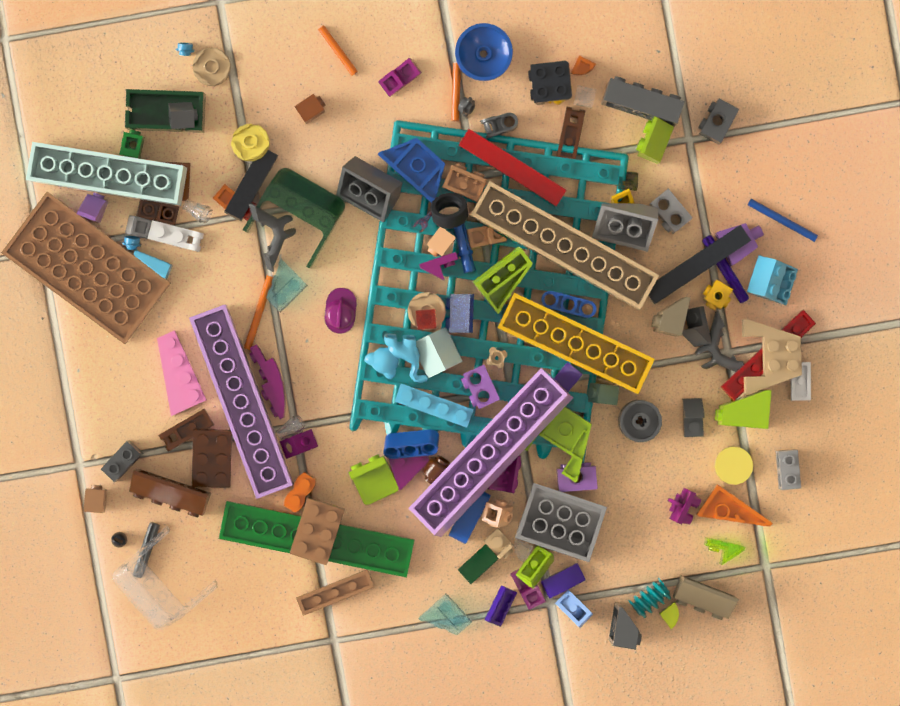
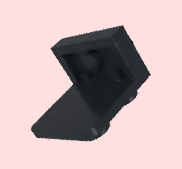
(550, 82)

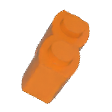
(297, 497)

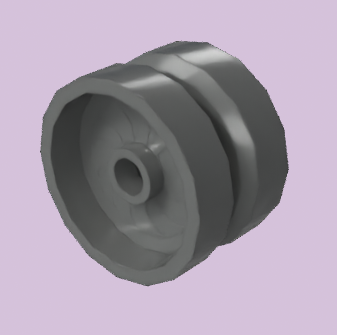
(651, 421)

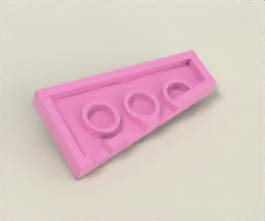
(180, 380)

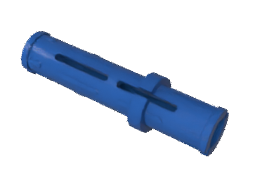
(465, 251)

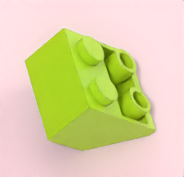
(655, 140)

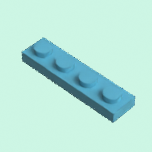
(433, 405)

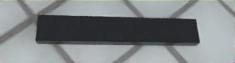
(699, 263)

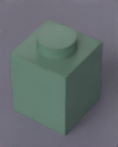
(603, 394)

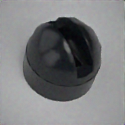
(120, 535)

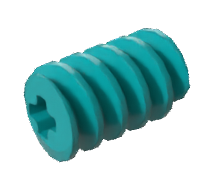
(650, 598)

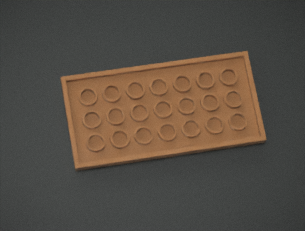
(85, 267)

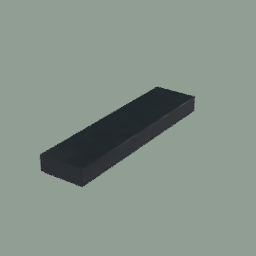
(250, 186)

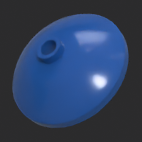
(483, 38)

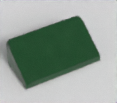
(478, 564)

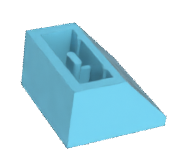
(772, 280)

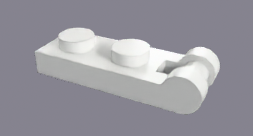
(175, 236)

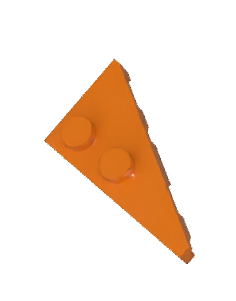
(726, 506)

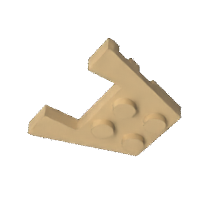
(780, 356)

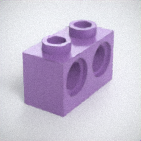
(485, 385)

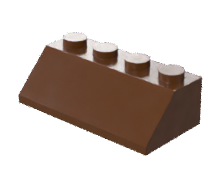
(170, 492)

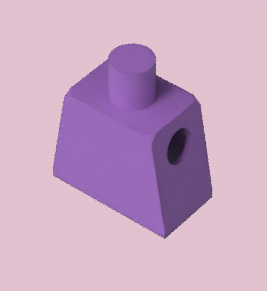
(742, 252)

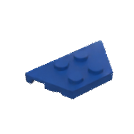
(416, 165)

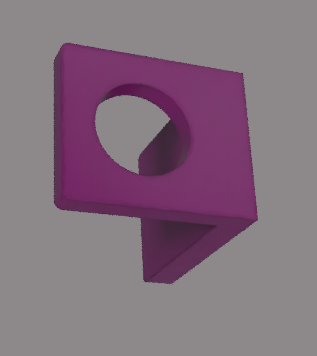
(299, 443)

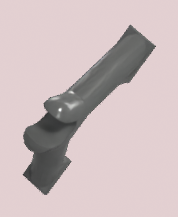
(278, 231)
(717, 357)

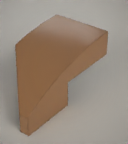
(483, 236)

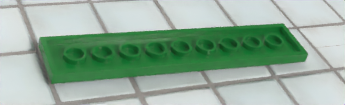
(351, 547)

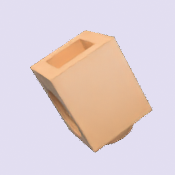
(440, 242)

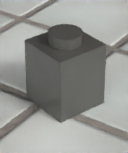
(182, 115)

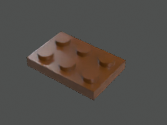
(211, 458)

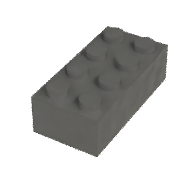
(642, 102)

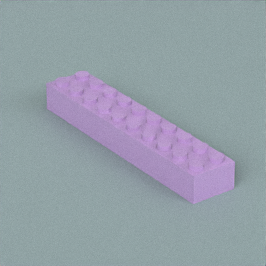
(241, 401)
(490, 453)

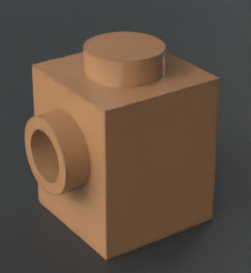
(95, 499)

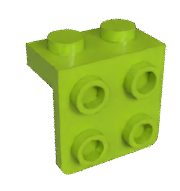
(373, 479)

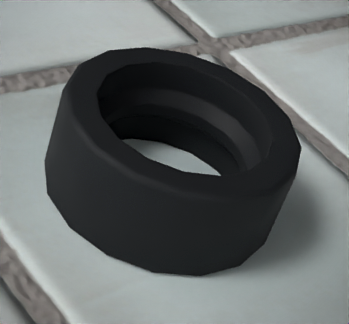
(451, 220)

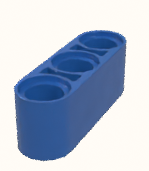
(578, 304)
(411, 444)
(466, 523)

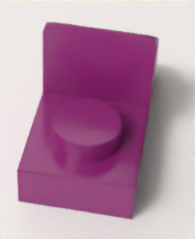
(433, 266)

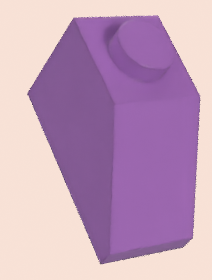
(93, 207)

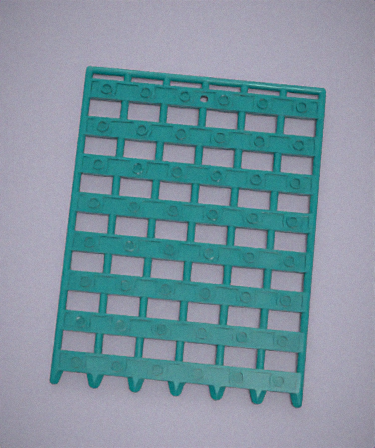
(578, 208)

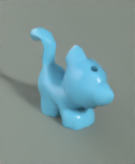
(386, 359)

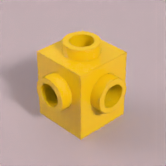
(723, 292)

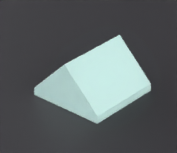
(437, 352)

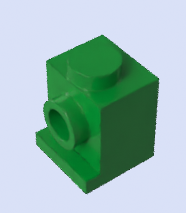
(126, 150)

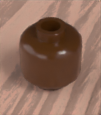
(434, 468)

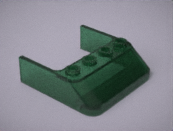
(304, 201)

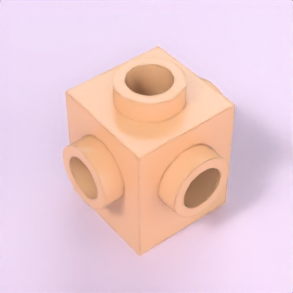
(497, 513)

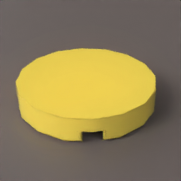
(250, 142)
(733, 465)

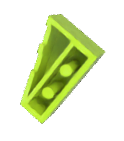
(503, 278)

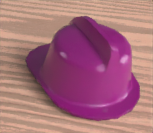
(340, 310)

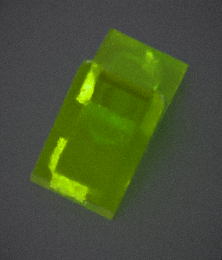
(729, 550)

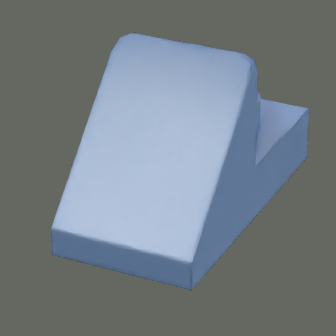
(574, 608)

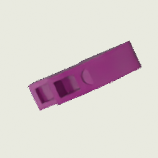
(274, 388)

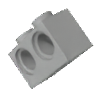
(674, 208)
(788, 469)

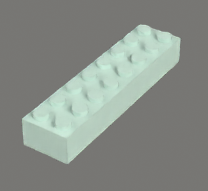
(106, 173)

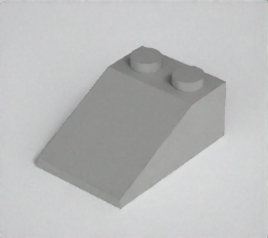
(626, 224)

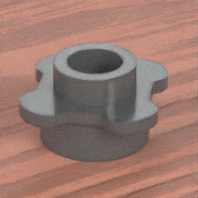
(466, 106)

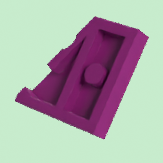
(406, 468)

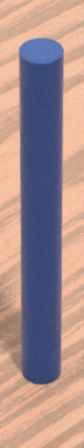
(783, 220)

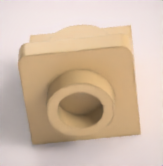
(499, 544)

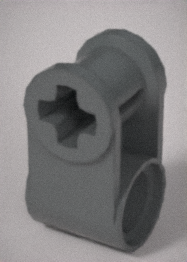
(498, 124)

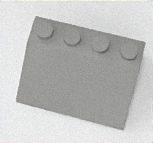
(561, 522)

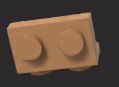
(464, 182)

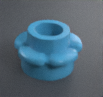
(185, 49)
(131, 242)

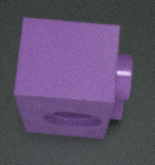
(588, 480)

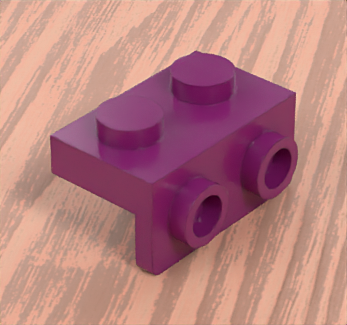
(508, 479)

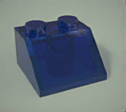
(461, 313)

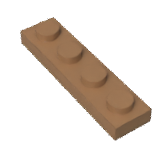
(335, 592)

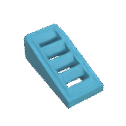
(159, 266)

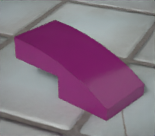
(399, 77)
(531, 596)

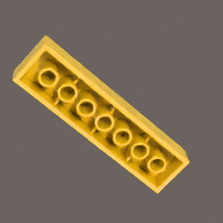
(575, 343)

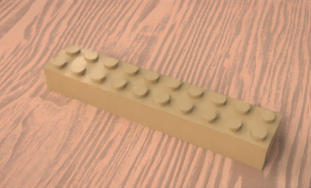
(564, 245)

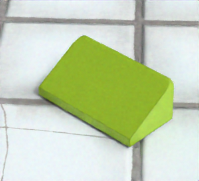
(535, 566)

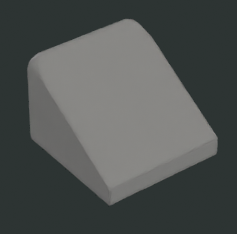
(138, 226)

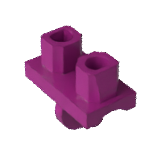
(681, 505)

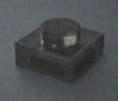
(630, 183)

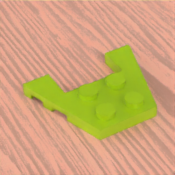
(571, 435)

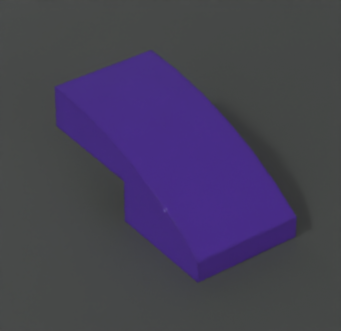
(563, 580)

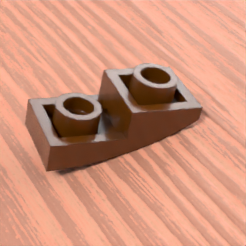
(157, 211)

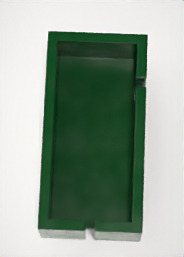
(151, 109)

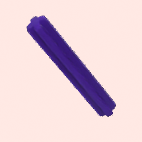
(728, 274)

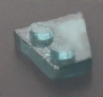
(285, 287)
(446, 615)

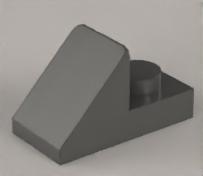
(698, 329)
(693, 417)

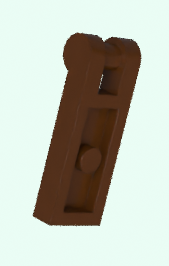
(571, 132)
(184, 429)

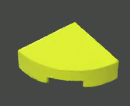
(670, 615)

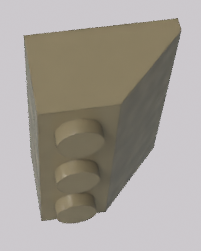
(672, 318)
(704, 598)

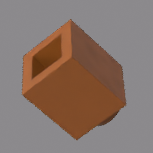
(310, 108)

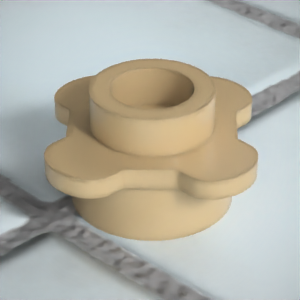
(493, 353)

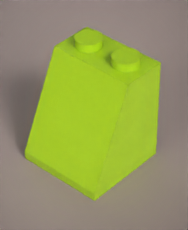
(746, 411)

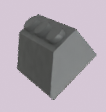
(368, 188)
(623, 630)

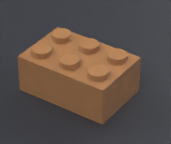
(317, 531)

